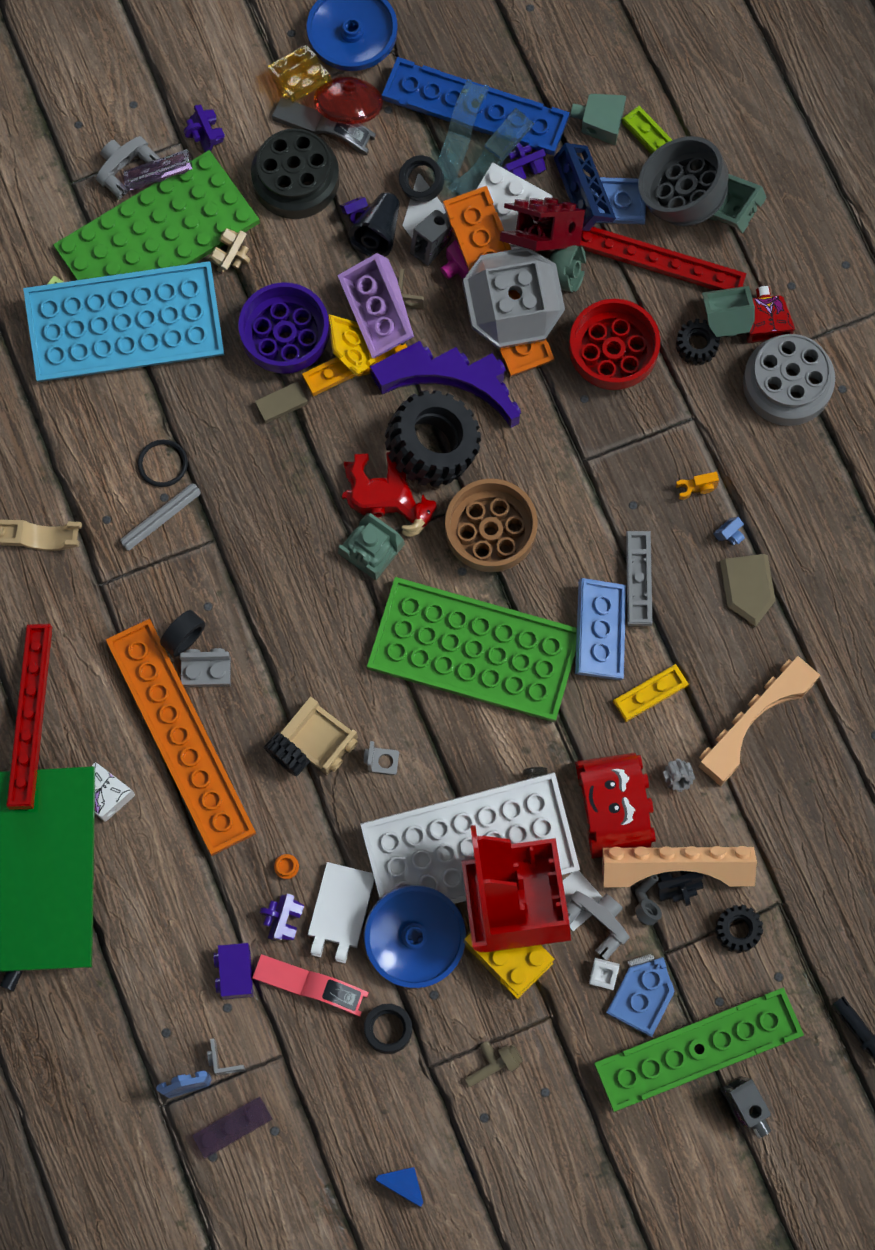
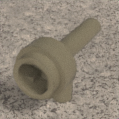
(509, 1057)

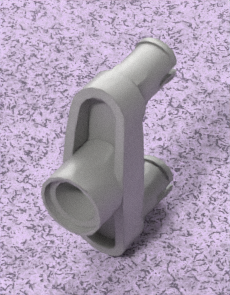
(119, 156)
(605, 912)

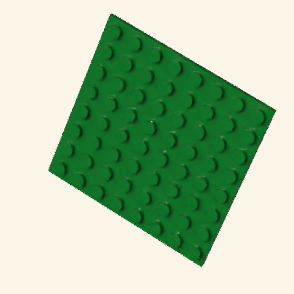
(48, 873)

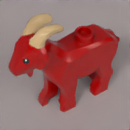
(386, 495)

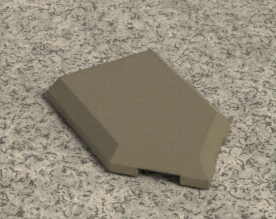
(748, 586)

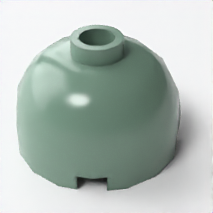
(569, 266)

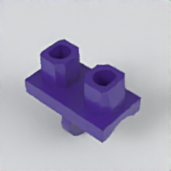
(200, 128)
(534, 160)
(279, 928)

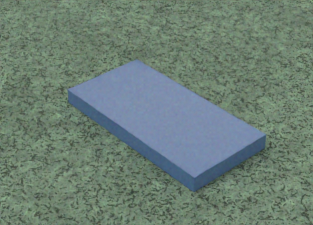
(600, 629)

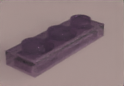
(157, 170)
(232, 1127)

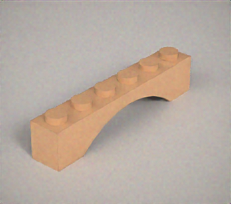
(790, 685)
(629, 865)

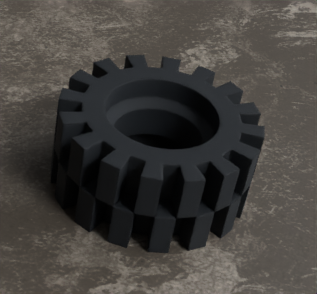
(691, 353)
(286, 754)
(753, 922)

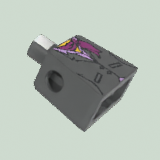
(431, 237)
(741, 1096)

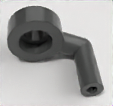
(647, 910)

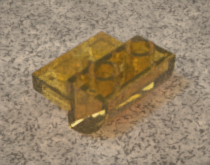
(298, 73)

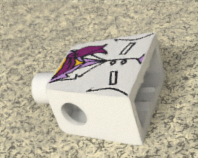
(109, 793)

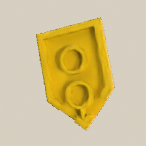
(349, 344)

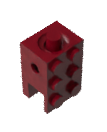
(555, 225)

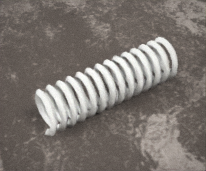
(642, 961)

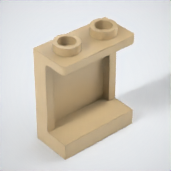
(320, 736)

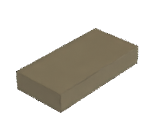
(281, 402)

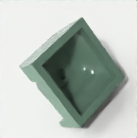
(740, 203)
(729, 311)
(371, 546)

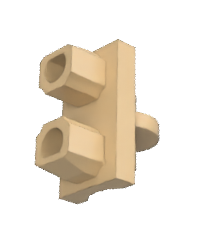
(224, 259)

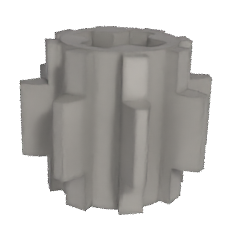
(679, 775)

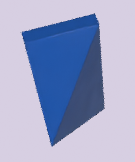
(404, 1184)

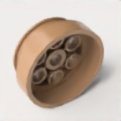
(484, 497)

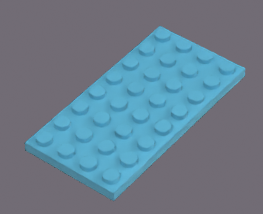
(123, 321)

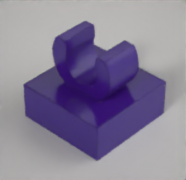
(354, 206)

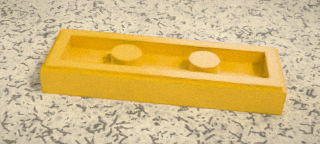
(650, 693)

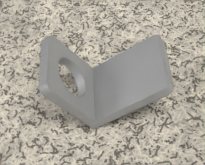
(372, 756)
(213, 1060)

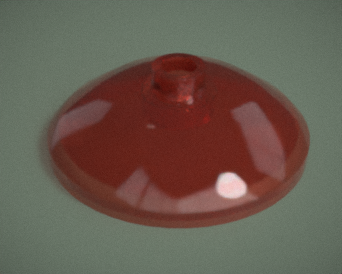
(348, 100)

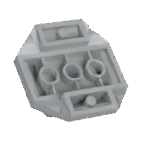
(507, 320)

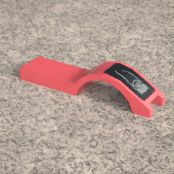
(309, 984)

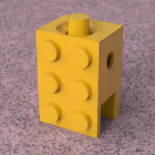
(514, 968)

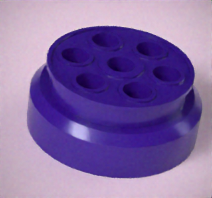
(296, 303)

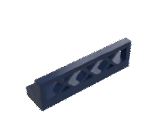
(578, 184)

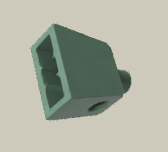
(601, 116)

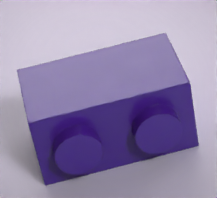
(234, 971)

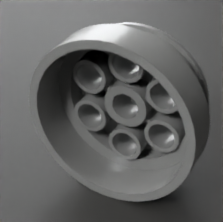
(779, 405)

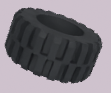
(451, 419)

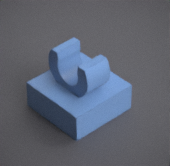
(730, 531)

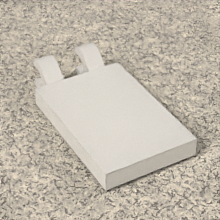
(340, 909)

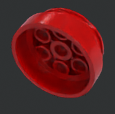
(605, 318)

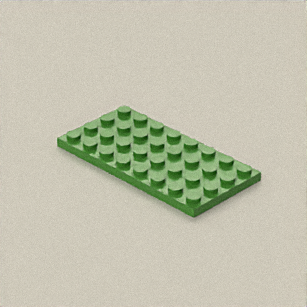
(160, 226)
(474, 649)

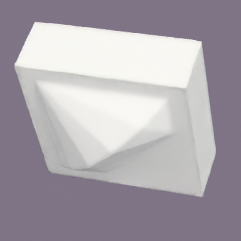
(604, 974)

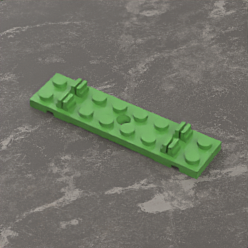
(672, 1058)

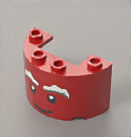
(616, 802)

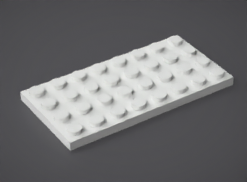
(431, 841)

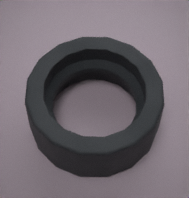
(413, 163)
(182, 633)
(388, 1009)

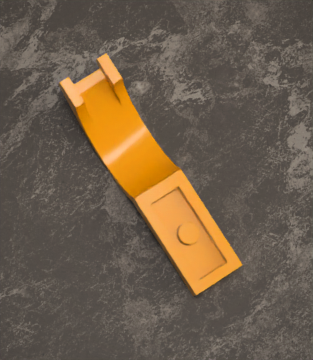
(335, 372)

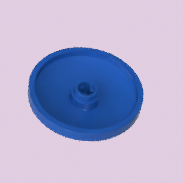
(352, 32)
(414, 936)

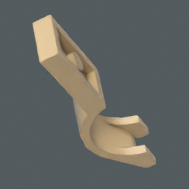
(39, 537)

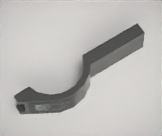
(311, 120)

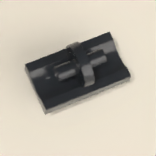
(680, 887)

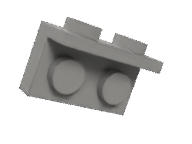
(205, 668)

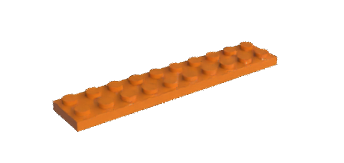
(181, 737)

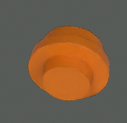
(286, 866)

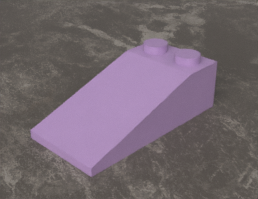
(377, 304)

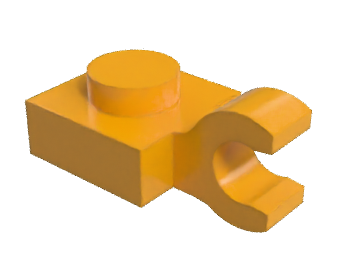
(702, 483)

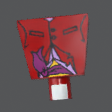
(771, 317)

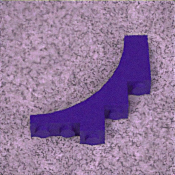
(451, 368)

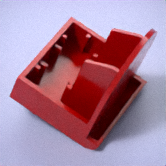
(514, 894)

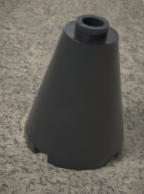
(376, 226)

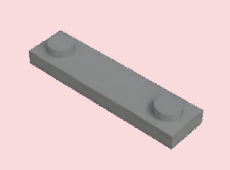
(639, 578)

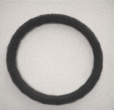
(160, 442)

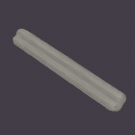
(160, 516)

